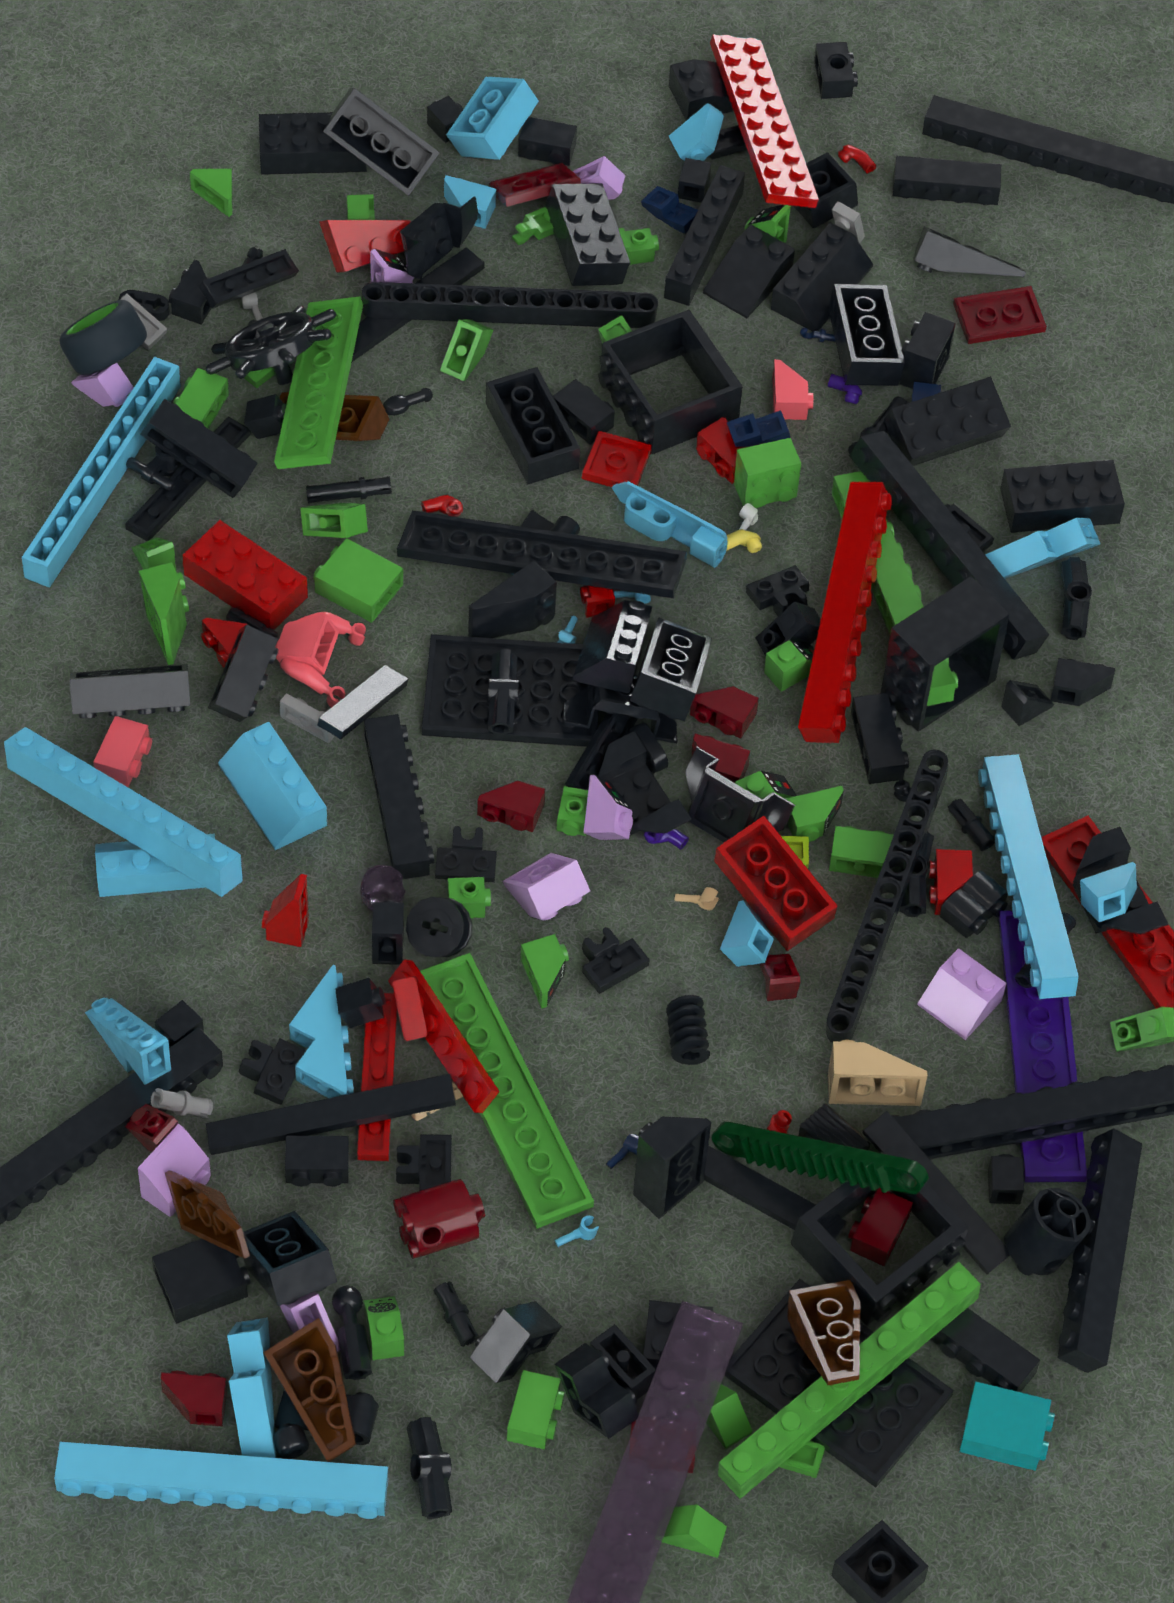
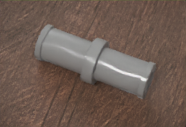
(181, 1103)

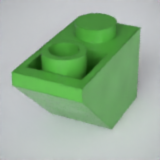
(1144, 1029)

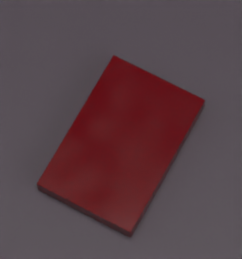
(532, 184)
(999, 315)

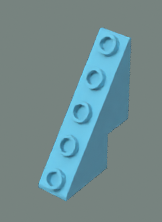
(1044, 547)
(320, 1031)
(131, 1039)
(252, 1387)

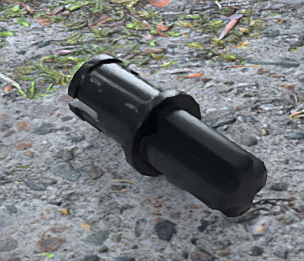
(971, 824)

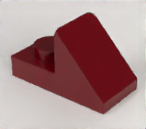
(780, 977)

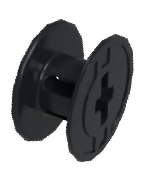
(446, 913)

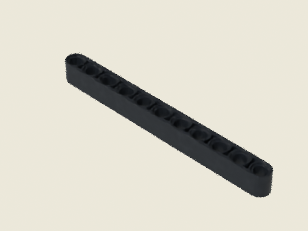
(507, 304)
(887, 908)

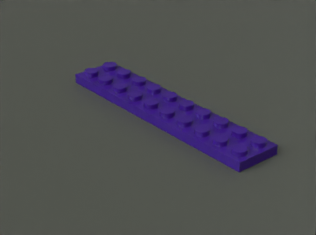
(1040, 1059)

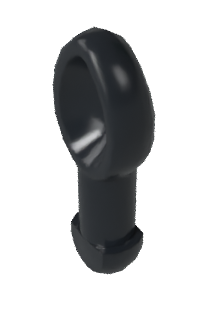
(400, 404)

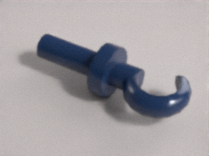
(822, 335)

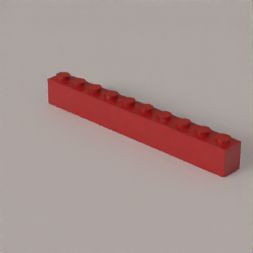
(844, 612)

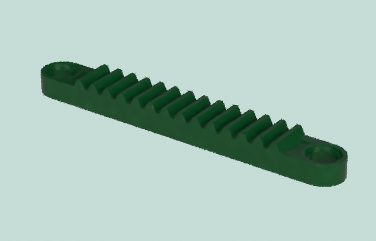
(820, 1158)

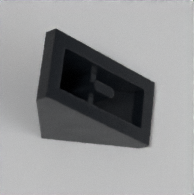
(1024, 701)

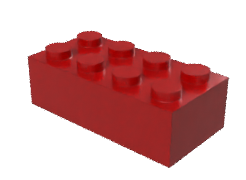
(245, 575)
(775, 883)

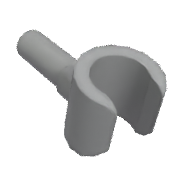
(251, 302)

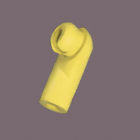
(744, 538)

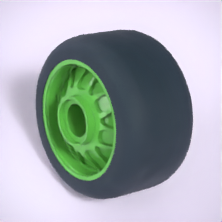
(103, 337)

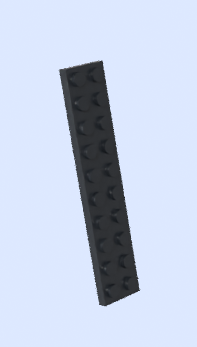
(561, 555)

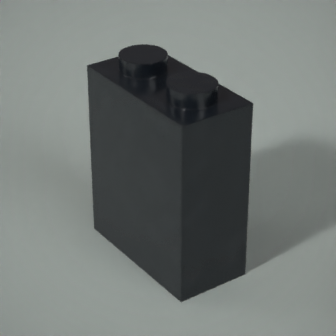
(199, 1278)

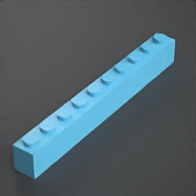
(99, 474)
(124, 811)
(1028, 878)
(221, 1479)

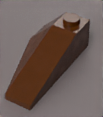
(360, 418)
(206, 1214)
(828, 1328)
(314, 1382)

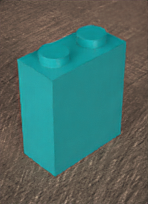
(1007, 1426)

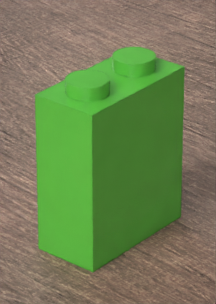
(358, 580)

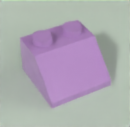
(548, 886)
(962, 994)
(175, 1153)

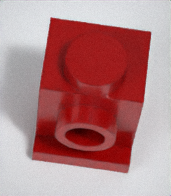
(596, 599)

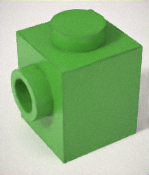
(470, 894)

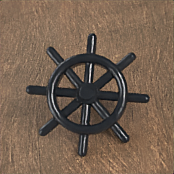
(271, 343)

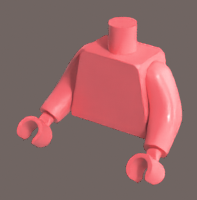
(307, 648)

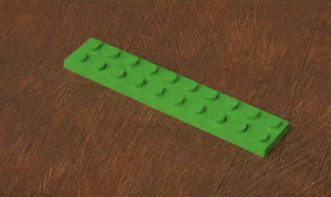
(517, 1115)

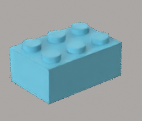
(492, 118)

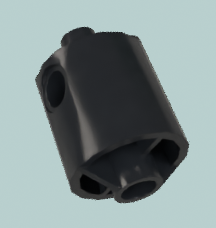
(1047, 1232)

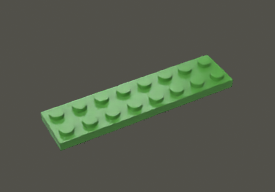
(319, 388)

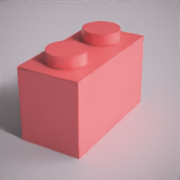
(123, 750)

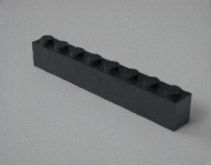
(1101, 1254)

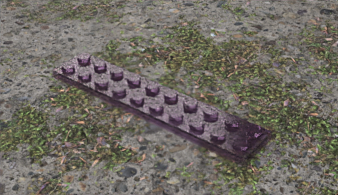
(657, 1458)

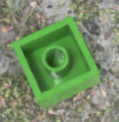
(767, 473)

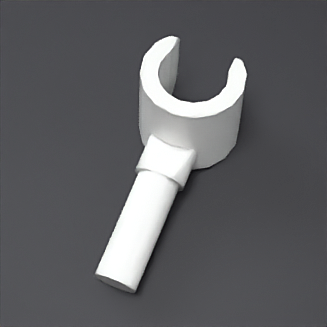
(749, 514)

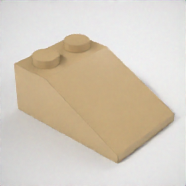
(872, 1077)

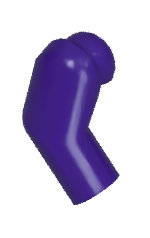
(853, 391)
(674, 837)

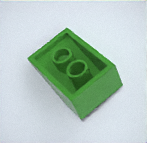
(165, 606)

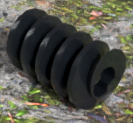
(688, 1030)

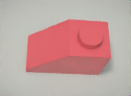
(790, 392)

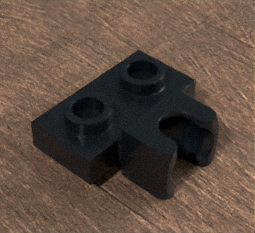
(779, 590)
(466, 858)
(610, 961)
(272, 1068)
(425, 1165)

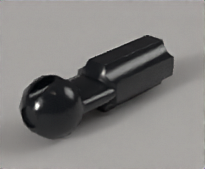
(352, 1336)

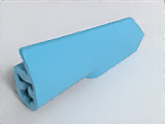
(663, 520)

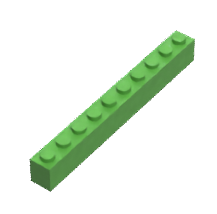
(895, 590)
(824, 1403)

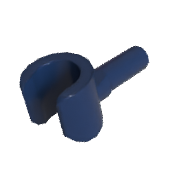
(630, 1144)

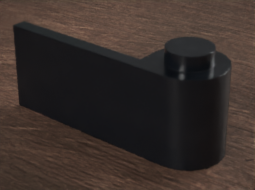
(362, 1411)

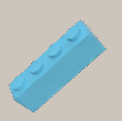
(273, 786)
(131, 870)

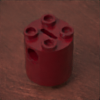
(439, 1218)

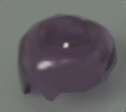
(381, 884)

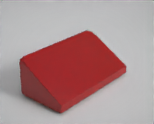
(409, 1008)

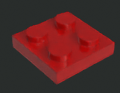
(616, 460)

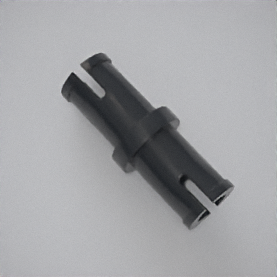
(456, 1313)

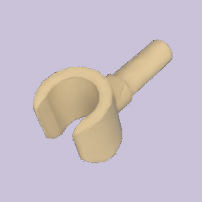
(706, 901)

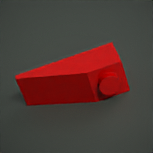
(288, 914)

